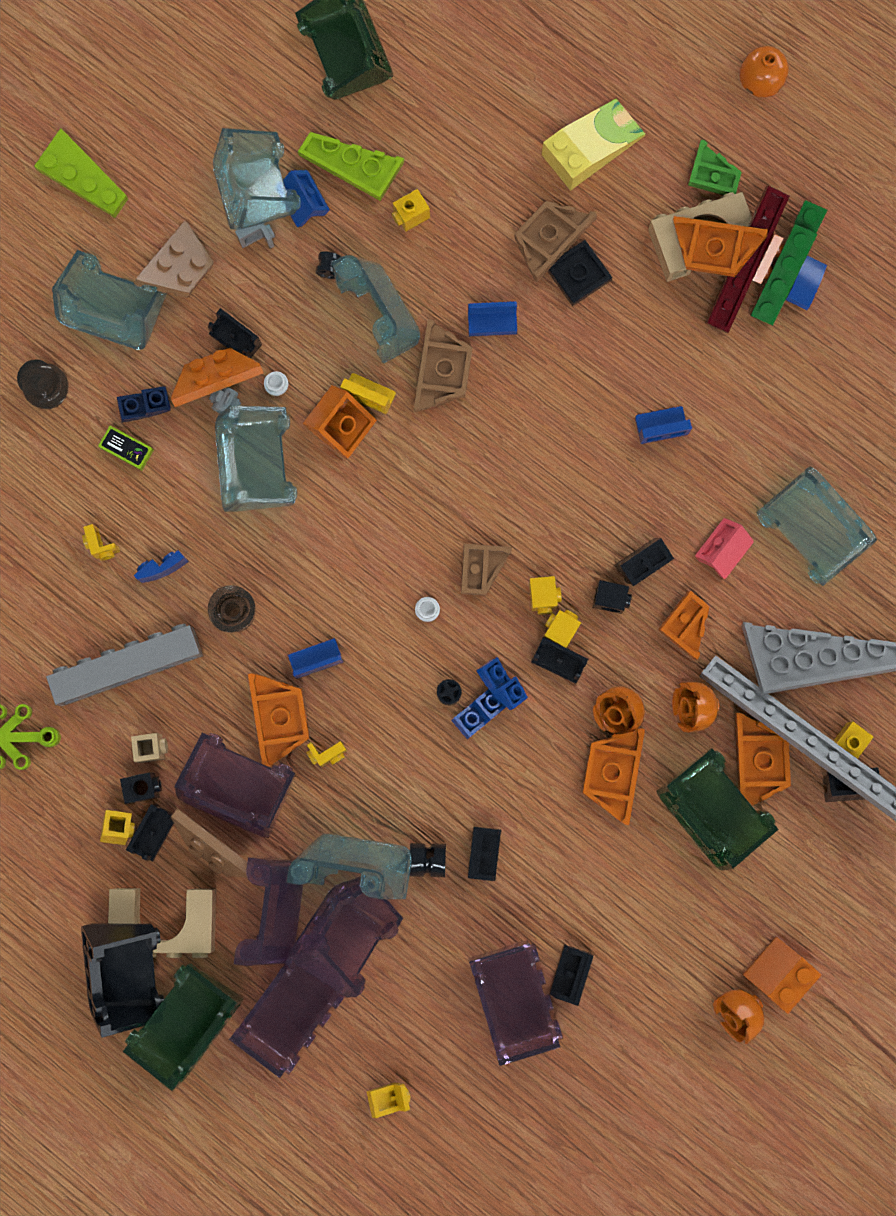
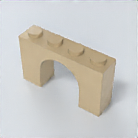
(728, 209)
(199, 927)

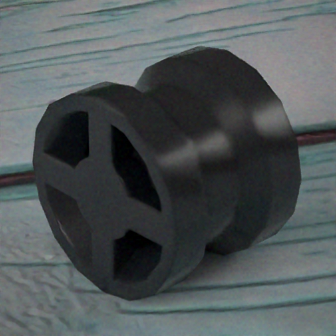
(324, 268)
(447, 688)

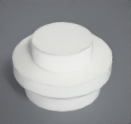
(276, 383)
(427, 609)

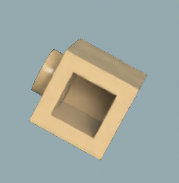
(149, 747)

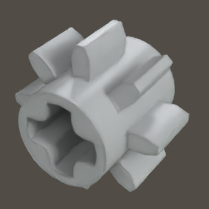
(223, 398)

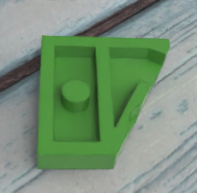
(713, 172)

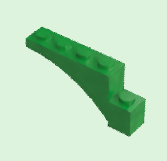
(789, 262)

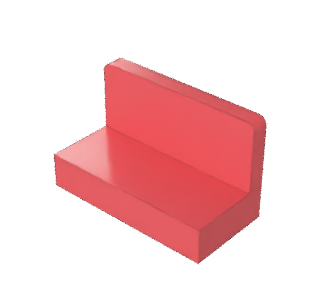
(725, 547)

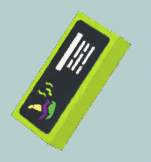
(125, 448)

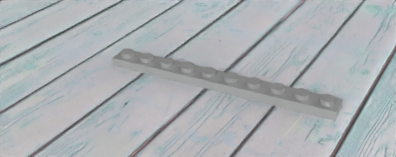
(802, 735)

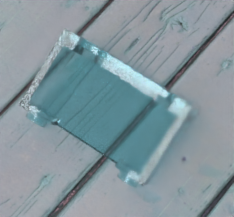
(251, 178)
(105, 303)
(396, 329)
(252, 458)
(818, 525)
(381, 864)

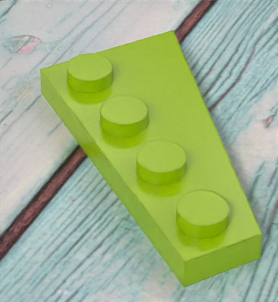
(359, 167)
(76, 171)

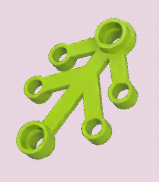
(8, 736)

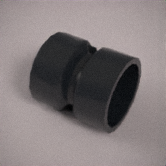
(428, 860)

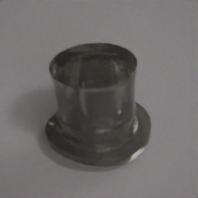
(42, 384)
(231, 609)

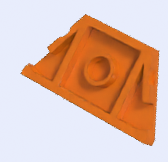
(716, 245)
(213, 374)
(278, 717)
(761, 760)
(613, 774)

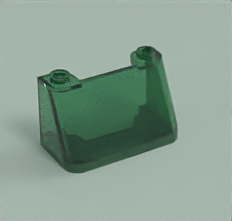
(345, 45)
(716, 812)
(182, 1026)

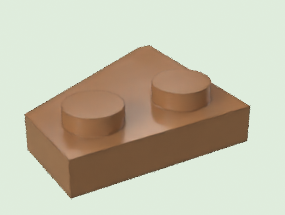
(481, 567)

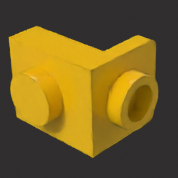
(93, 541)
(333, 754)
(388, 1099)

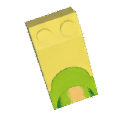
(591, 143)

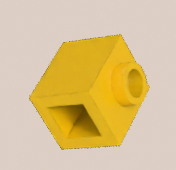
(410, 210)
(544, 594)
(562, 627)
(853, 739)
(116, 827)

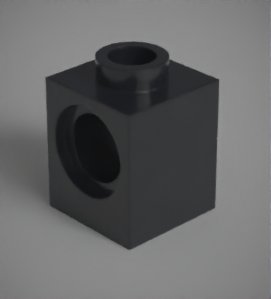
(612, 597)
(130, 784)

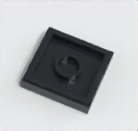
(579, 273)

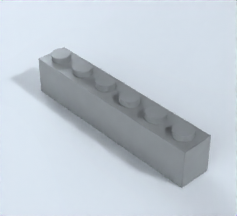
(124, 666)

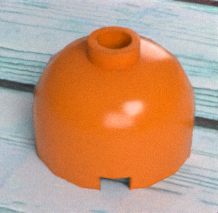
(764, 71)
(695, 706)
(619, 711)
(742, 1014)

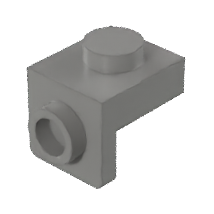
(255, 233)

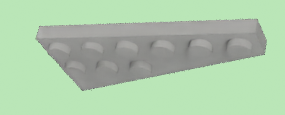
(811, 658)

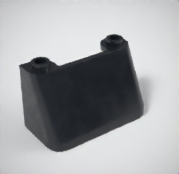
(120, 975)

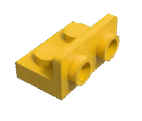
(369, 393)

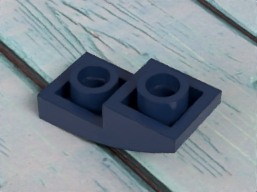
(143, 405)

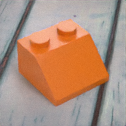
(340, 421)
(782, 975)

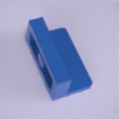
(311, 199)
(492, 318)
(662, 425)
(315, 658)

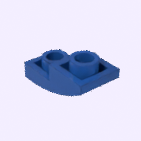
(806, 283)
(153, 571)
(505, 689)
(478, 714)

